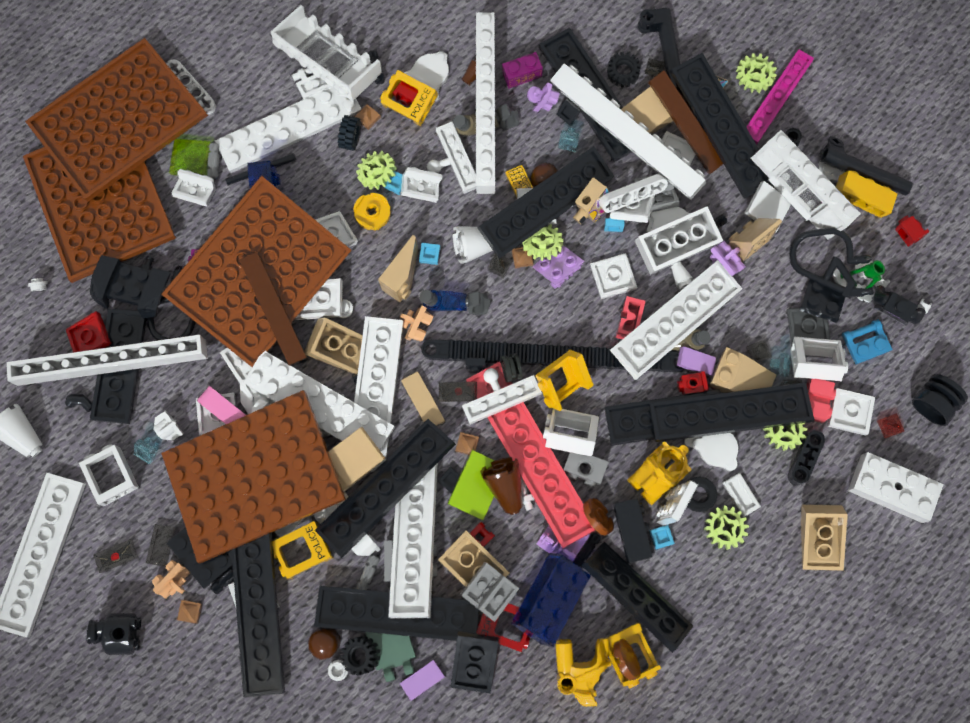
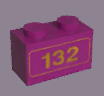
(522, 70)

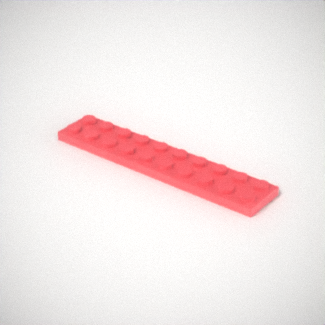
(537, 466)

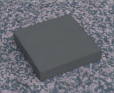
(806, 325)

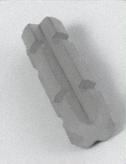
(213, 161)
(368, 572)

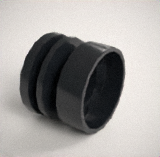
(939, 399)

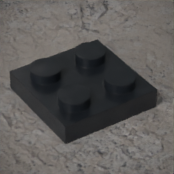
(822, 302)

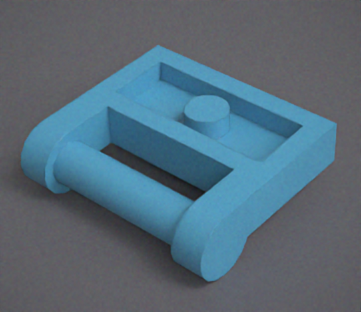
(870, 347)

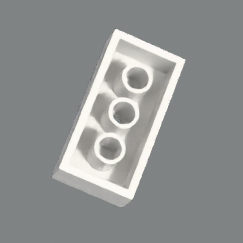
(694, 231)
(876, 481)

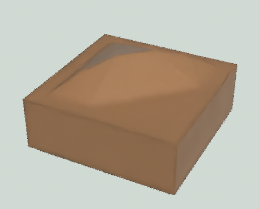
(368, 116)
(521, 258)
(466, 443)
(189, 611)

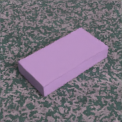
(696, 361)
(422, 680)

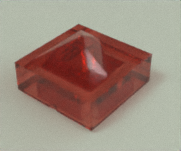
(890, 426)

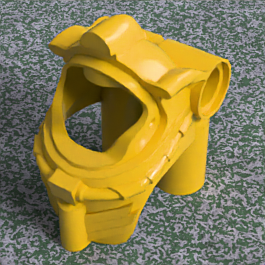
(653, 475)
(583, 674)

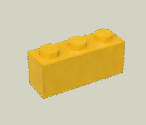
(866, 193)

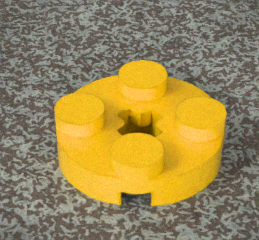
(371, 201)

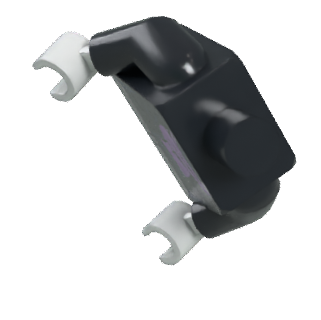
(897, 306)

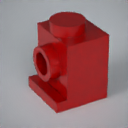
(405, 94)
(910, 230)
(685, 387)

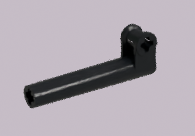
(661, 21)
(835, 156)

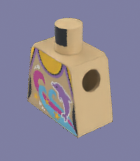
(589, 202)

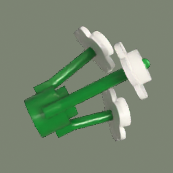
(868, 270)

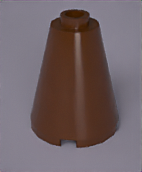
(505, 483)

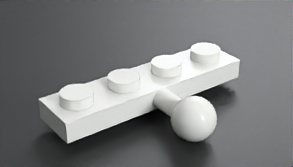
(456, 158)
(501, 398)

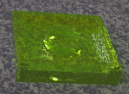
(190, 156)

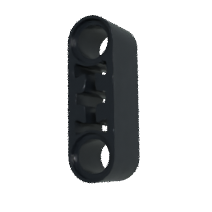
(808, 467)

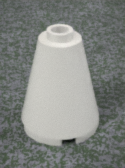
(469, 243)
(18, 432)

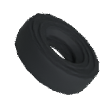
(711, 495)

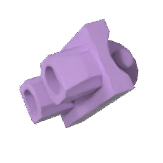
(543, 97)
(727, 257)

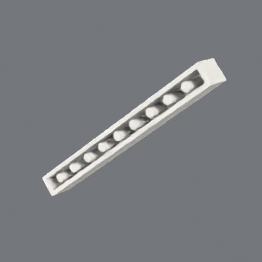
(485, 104)
(628, 132)
(107, 360)

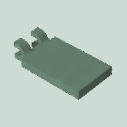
(394, 652)

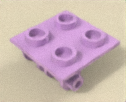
(559, 267)
(551, 545)

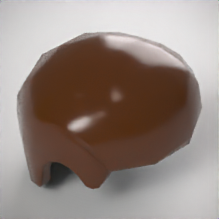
(541, 173)
(324, 643)

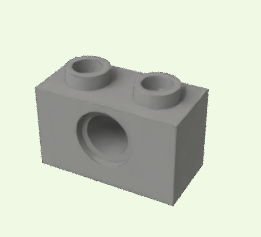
(596, 465)

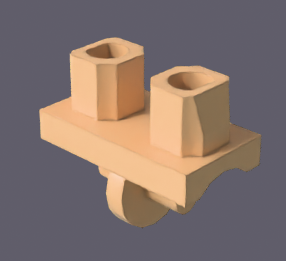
(420, 316)
(172, 581)

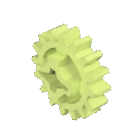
(756, 72)
(376, 170)
(544, 243)
(790, 434)
(722, 521)

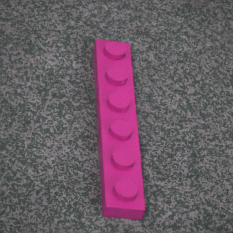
(779, 95)

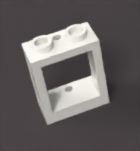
(818, 347)
(575, 421)
(117, 492)

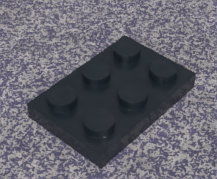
(203, 572)
(474, 662)

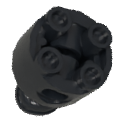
(109, 633)

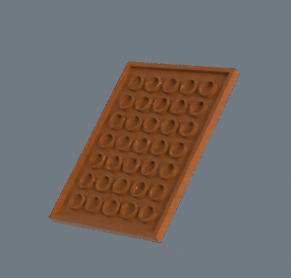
(116, 119)
(113, 224)
(294, 253)
(252, 476)

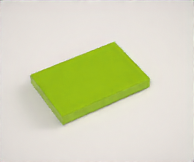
(471, 491)

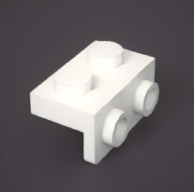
(421, 184)
(194, 187)

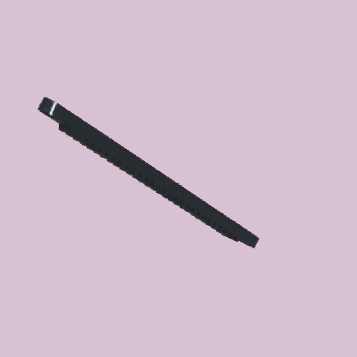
(534, 354)

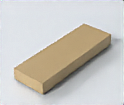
(422, 399)

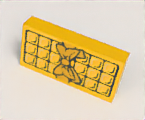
(518, 179)

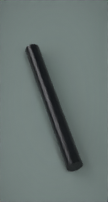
(276, 163)

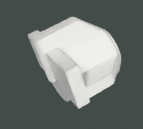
(166, 427)
(366, 546)

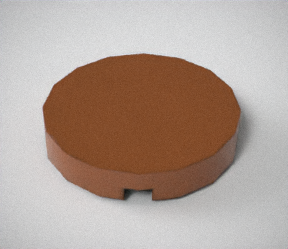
(597, 516)
(629, 662)

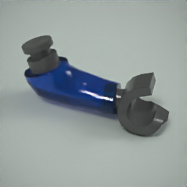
(454, 301)

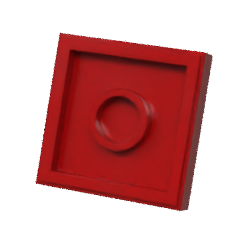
(88, 334)

